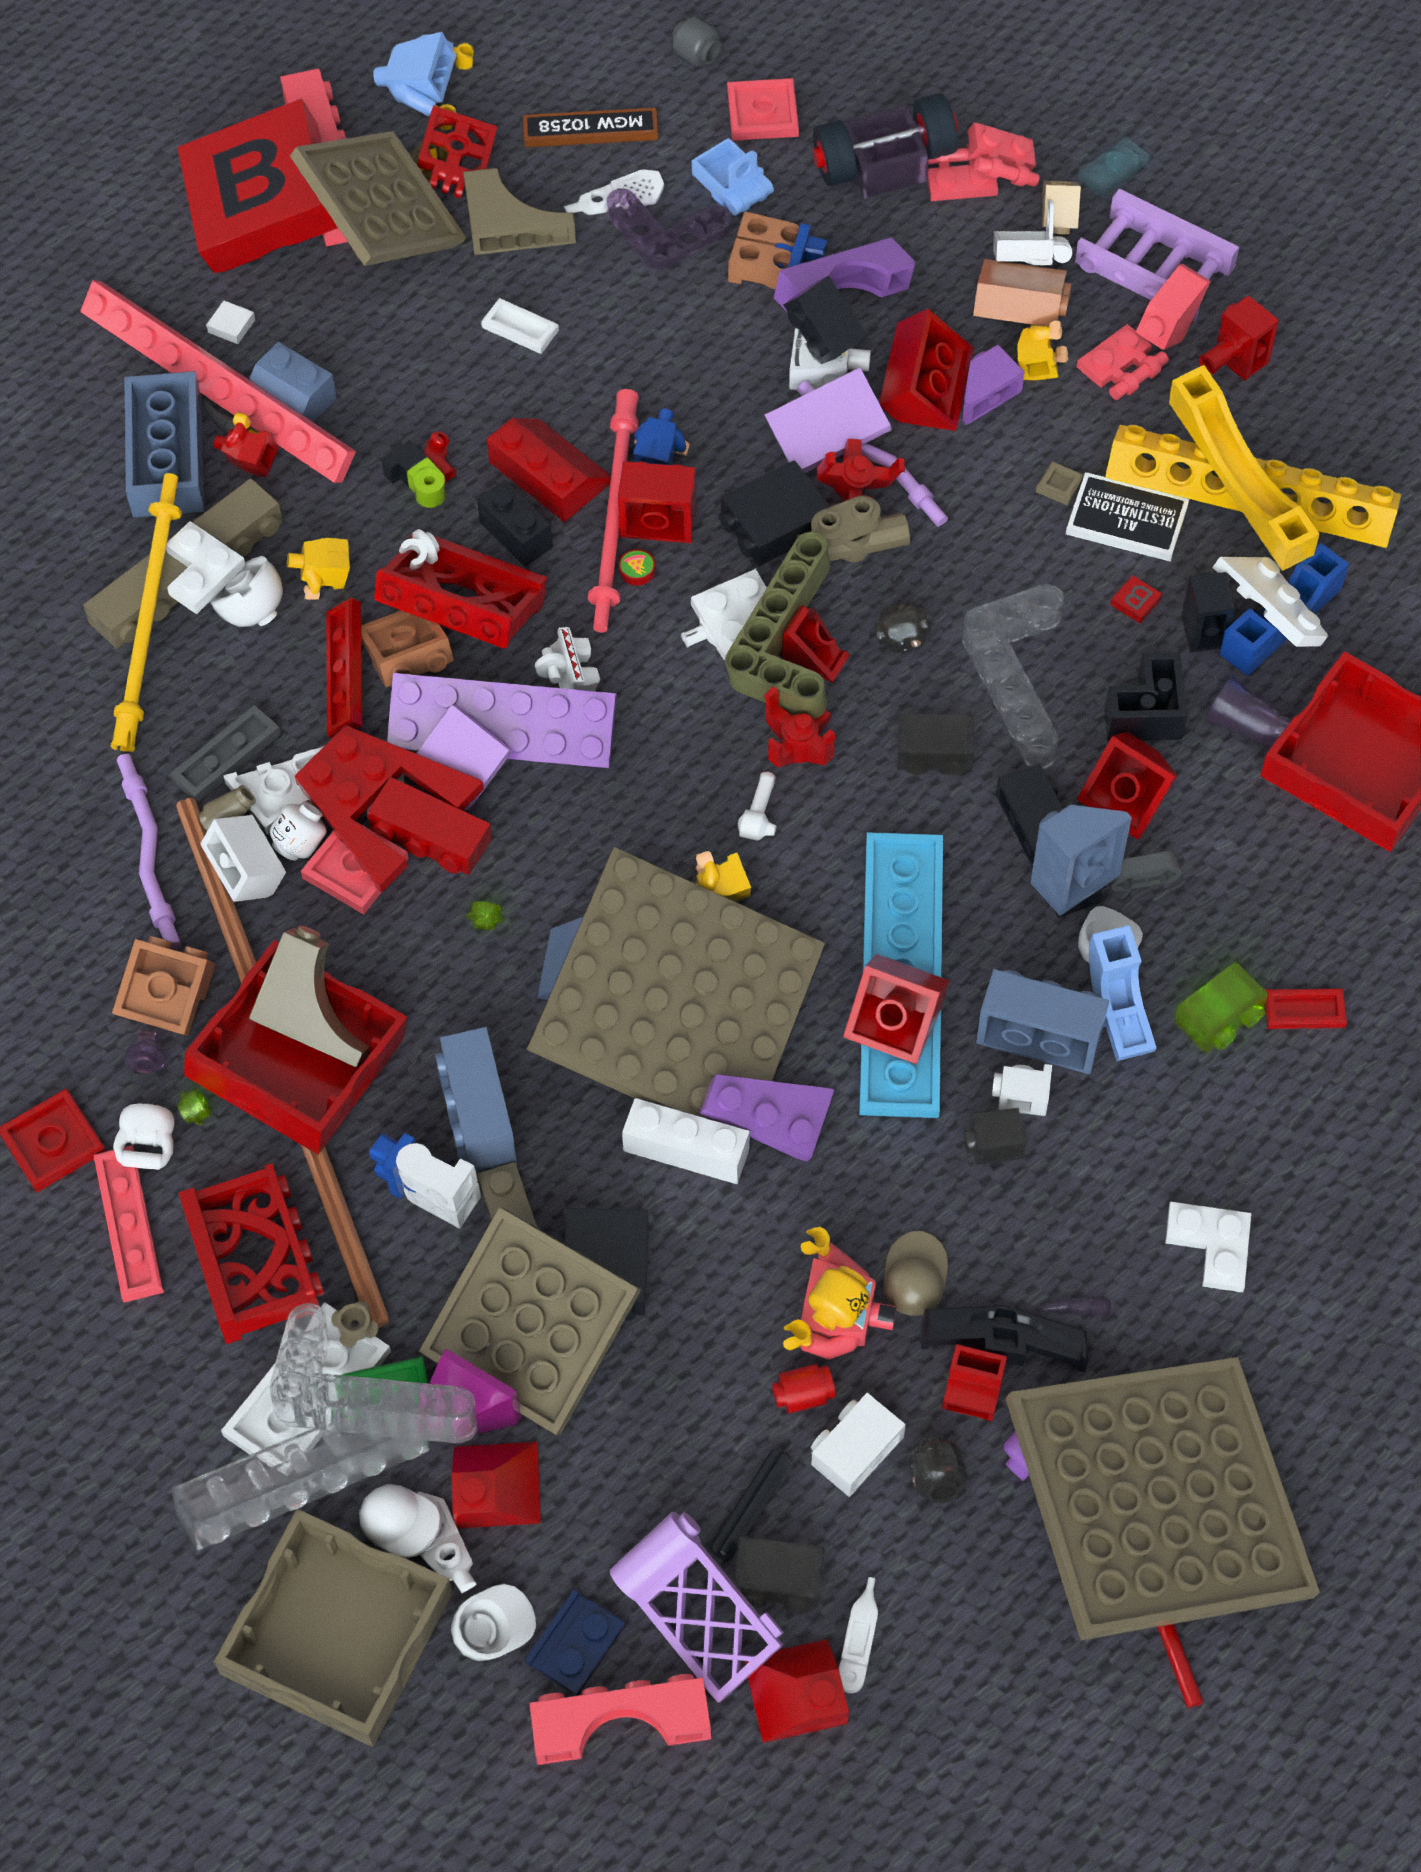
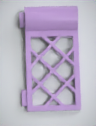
(662, 1559)

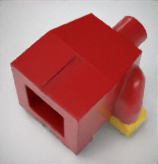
(246, 448)

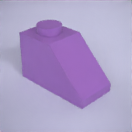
(990, 382)

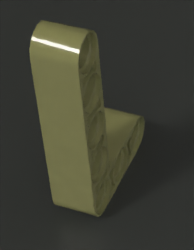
(765, 624)

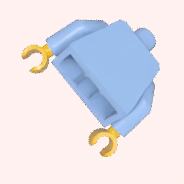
(421, 71)

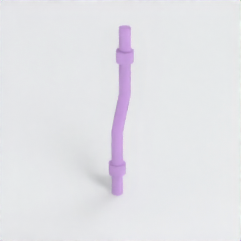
(918, 494)
(136, 790)

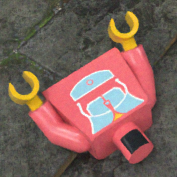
(840, 1341)

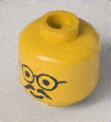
(839, 1298)

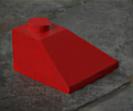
(1130, 780)
(495, 1485)
(798, 1692)

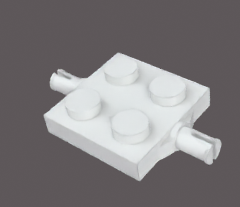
(725, 611)

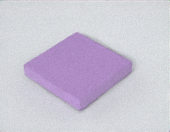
(466, 747)

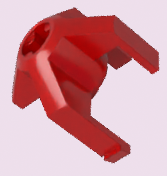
(856, 472)
(797, 735)

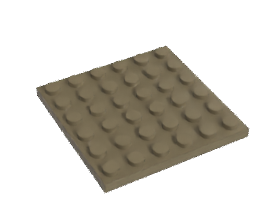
(673, 988)
(1160, 1497)

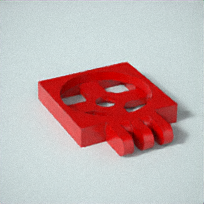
(450, 171)

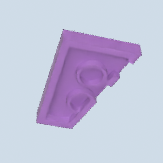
(773, 1112)

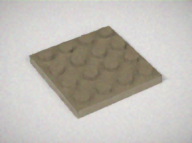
(377, 197)
(533, 1317)

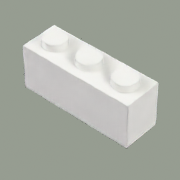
(686, 1141)

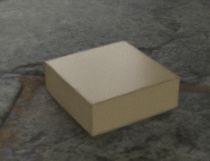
(1059, 483)

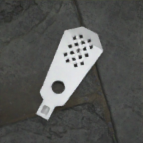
(652, 181)
(448, 1542)

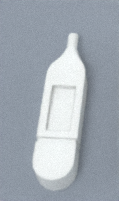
(859, 1640)

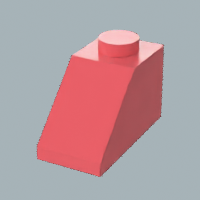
(1173, 308)

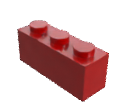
(429, 827)

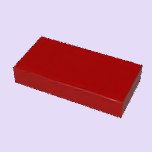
(1305, 1008)

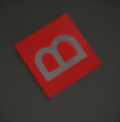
(1136, 599)

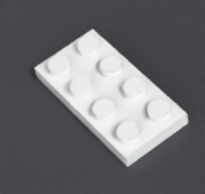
(254, 1423)

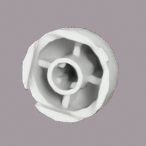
(250, 595)

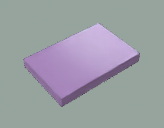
(826, 419)

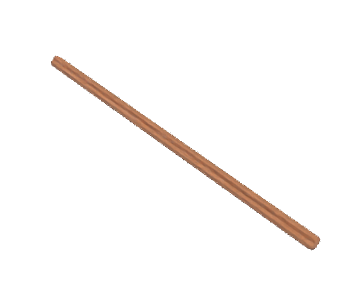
(319, 1165)

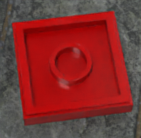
(51, 1140)

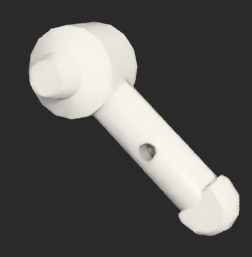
(753, 822)

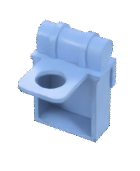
(732, 176)

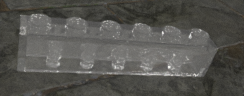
(283, 1480)

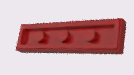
(344, 667)

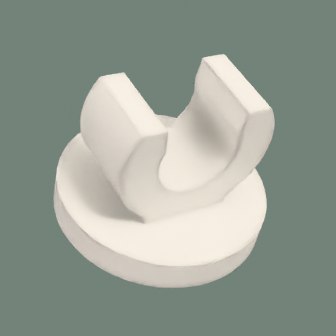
(424, 545)

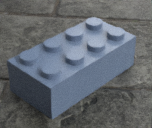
(163, 438)

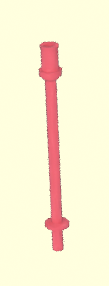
(623, 424)

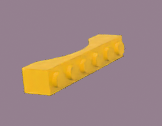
(1271, 513)

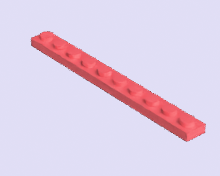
(218, 381)

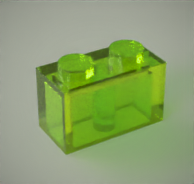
(1221, 1008)

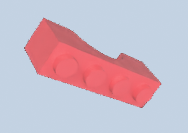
(672, 1708)

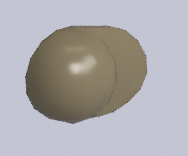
(915, 1273)

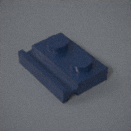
(575, 1643)

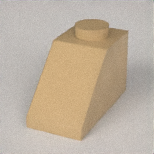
(1066, 205)

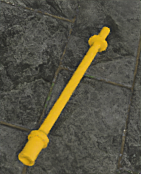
(128, 712)

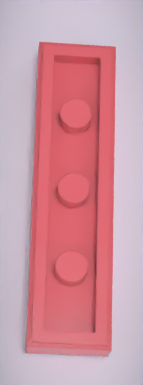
(128, 1227)

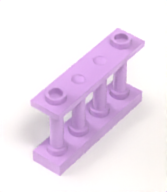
(1156, 227)

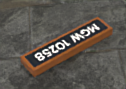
(590, 127)

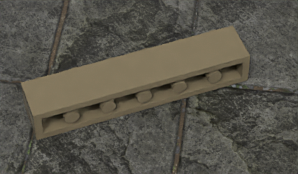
(235, 521)

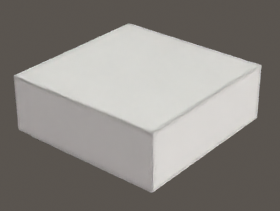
(230, 322)

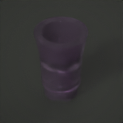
(1247, 715)

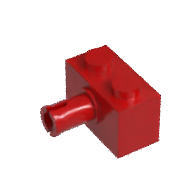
(1243, 340)

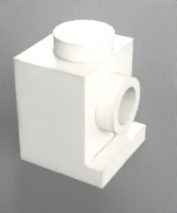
(1023, 1089)

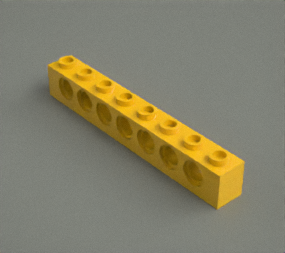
(1200, 484)

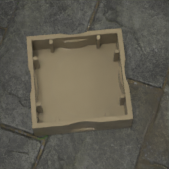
(334, 1628)

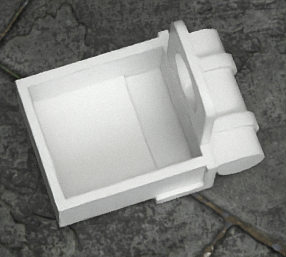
(1032, 246)

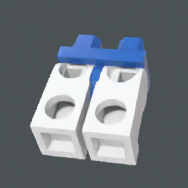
(426, 1180)

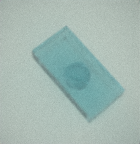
(1113, 167)

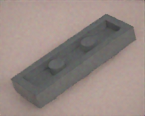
(225, 753)

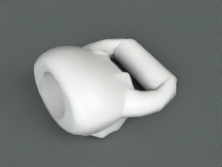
(145, 1126)

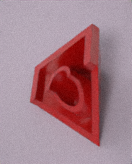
(811, 645)

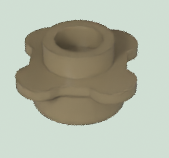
(354, 1312)

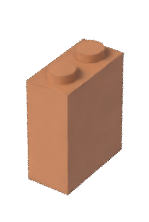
(1021, 293)

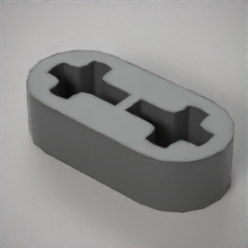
(1147, 871)

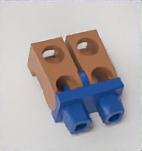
(768, 246)

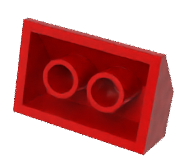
(926, 373)
(546, 466)

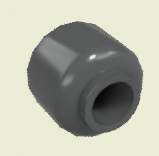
(696, 41)

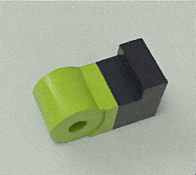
(417, 473)

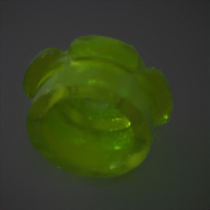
(485, 915)
(193, 1107)

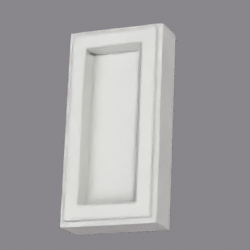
(520, 325)

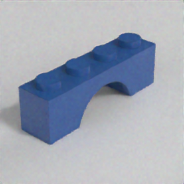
(1254, 638)

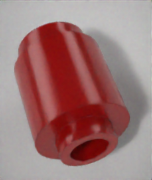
(803, 1388)

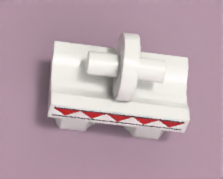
(563, 660)

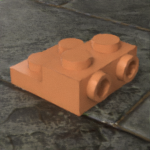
(405, 645)
(163, 985)

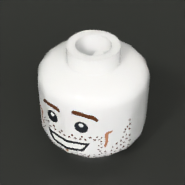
(298, 831)

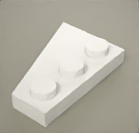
(1265, 584)
(273, 787)

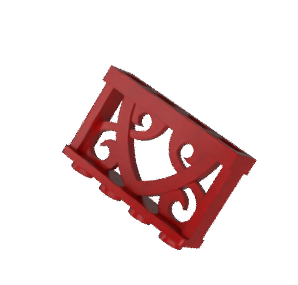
(494, 581)
(207, 1223)

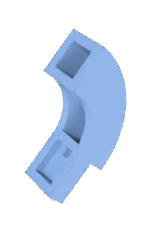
(1114, 977)

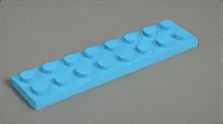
(905, 926)

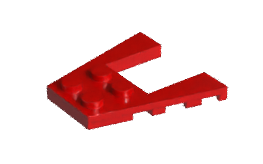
(349, 777)

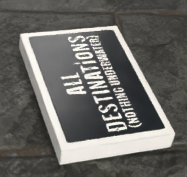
(1127, 516)

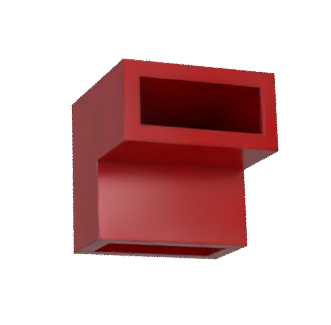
(974, 1382)

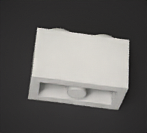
(243, 858)
(856, 1443)

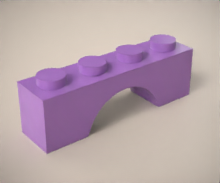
(875, 267)

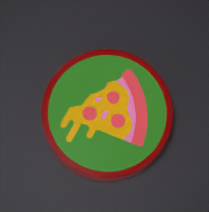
(637, 567)

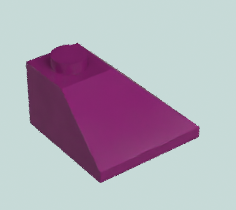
(495, 1401)

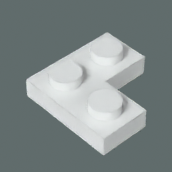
(209, 566)
(1222, 1235)

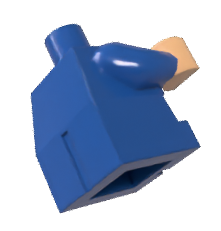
(659, 440)

